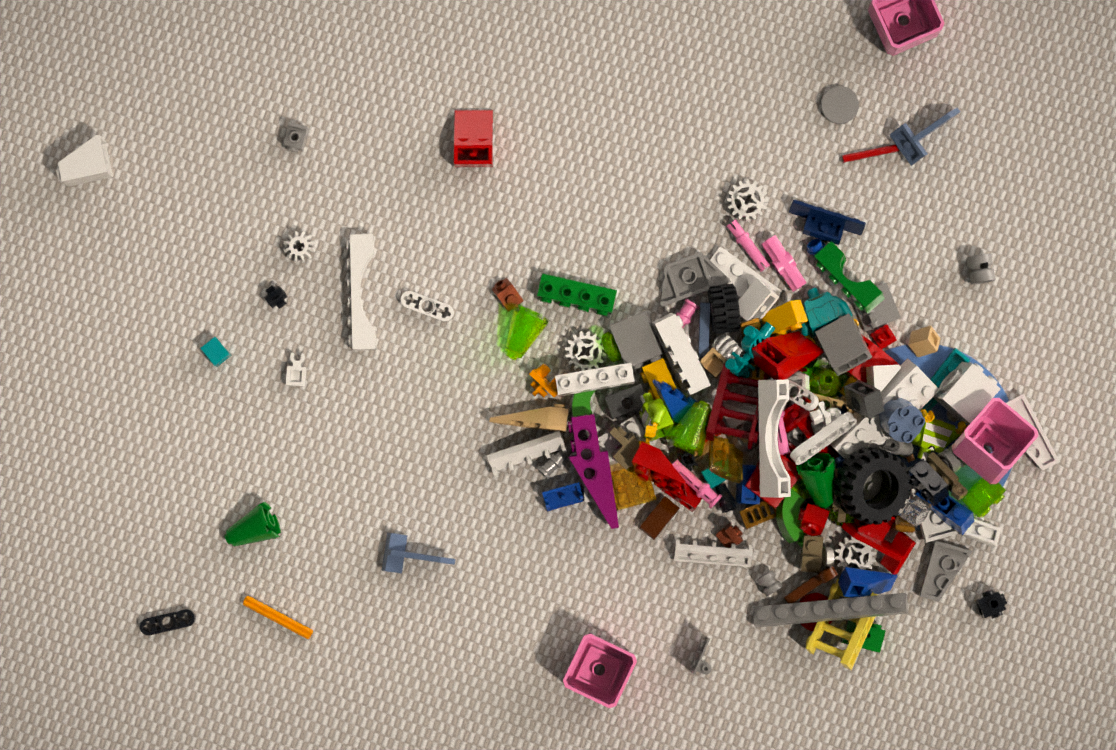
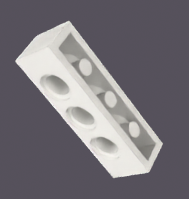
(594, 379)

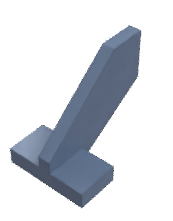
(909, 143)
(395, 554)

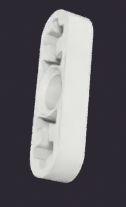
(411, 306)
(802, 392)

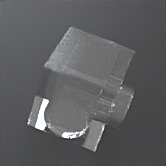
(916, 510)

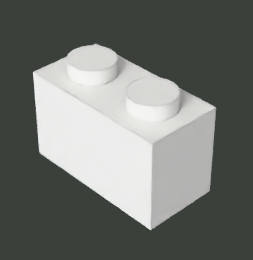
(756, 301)

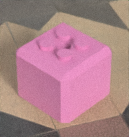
(923, 24)
(1000, 429)
(600, 688)

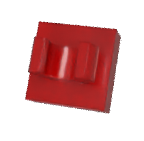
(883, 337)

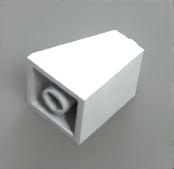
(86, 163)

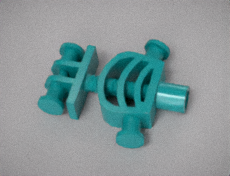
(753, 337)

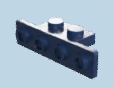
(824, 223)

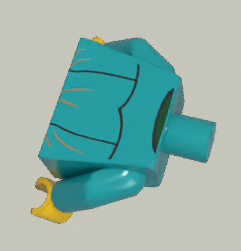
(822, 310)

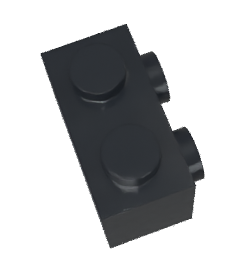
(928, 482)

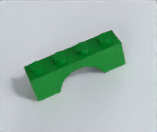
(864, 293)

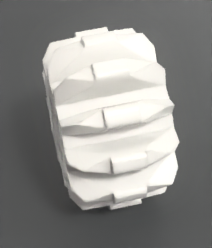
(304, 241)
(726, 345)

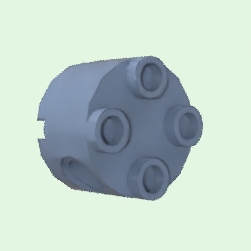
(901, 420)

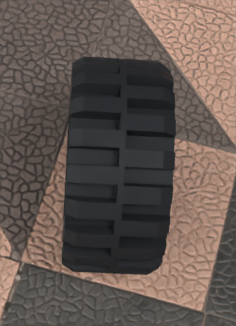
(892, 491)

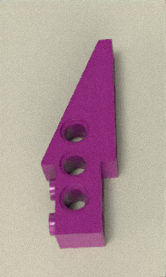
(601, 483)

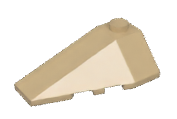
(544, 418)

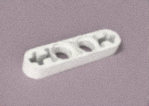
(823, 438)

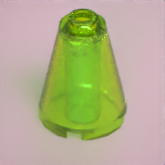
(523, 331)
(817, 381)
(691, 429)

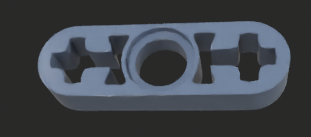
(704, 321)

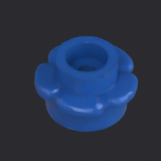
(815, 246)

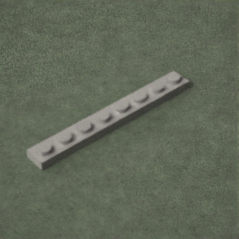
(830, 610)

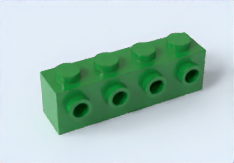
(577, 294)

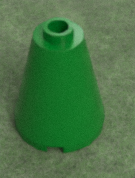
(818, 478)
(254, 527)

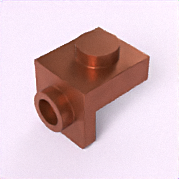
(507, 294)
(729, 535)

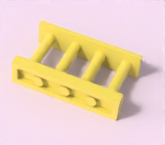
(856, 639)

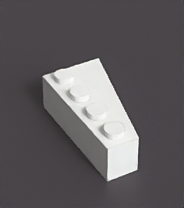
(680, 354)

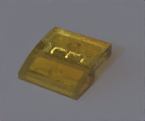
(725, 460)
(631, 490)

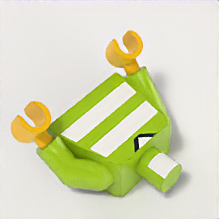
(654, 418)
(936, 434)

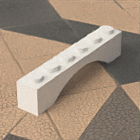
(361, 252)
(773, 475)

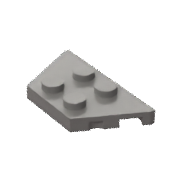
(690, 277)

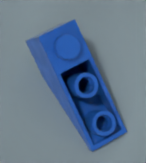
(674, 400)
(952, 513)
(863, 582)

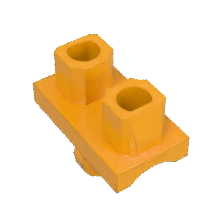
(539, 375)

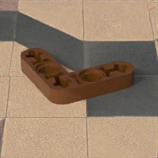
(820, 578)

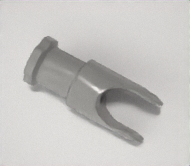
(897, 448)

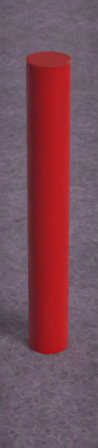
(870, 153)

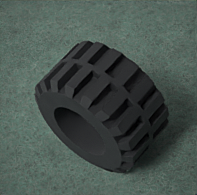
(724, 308)

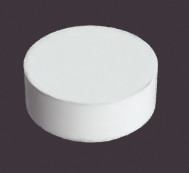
(827, 556)

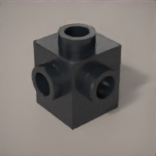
(984, 604)

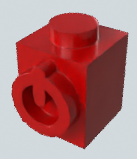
(813, 519)

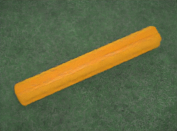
(277, 617)

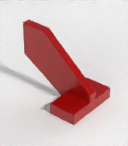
(799, 417)
(895, 552)

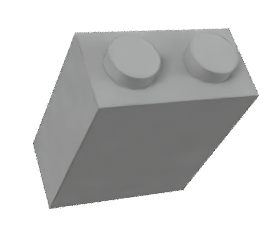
(637, 340)
(843, 344)

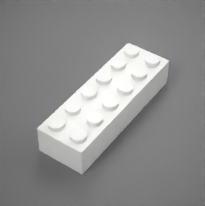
(908, 384)

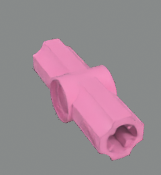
(784, 263)

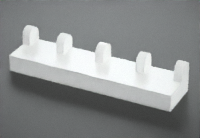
(526, 452)
(713, 554)

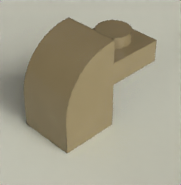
(626, 449)
(811, 554)

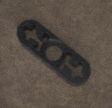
(152, 620)

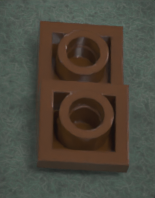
(659, 518)

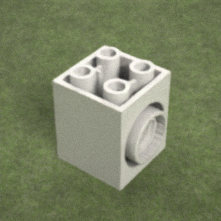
(966, 391)

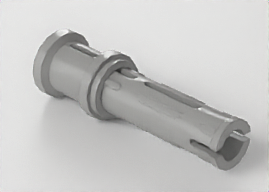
(558, 457)

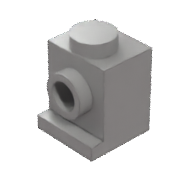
(299, 144)

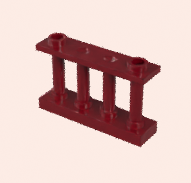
(719, 410)

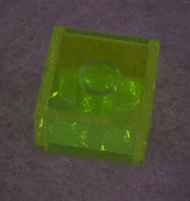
(981, 497)

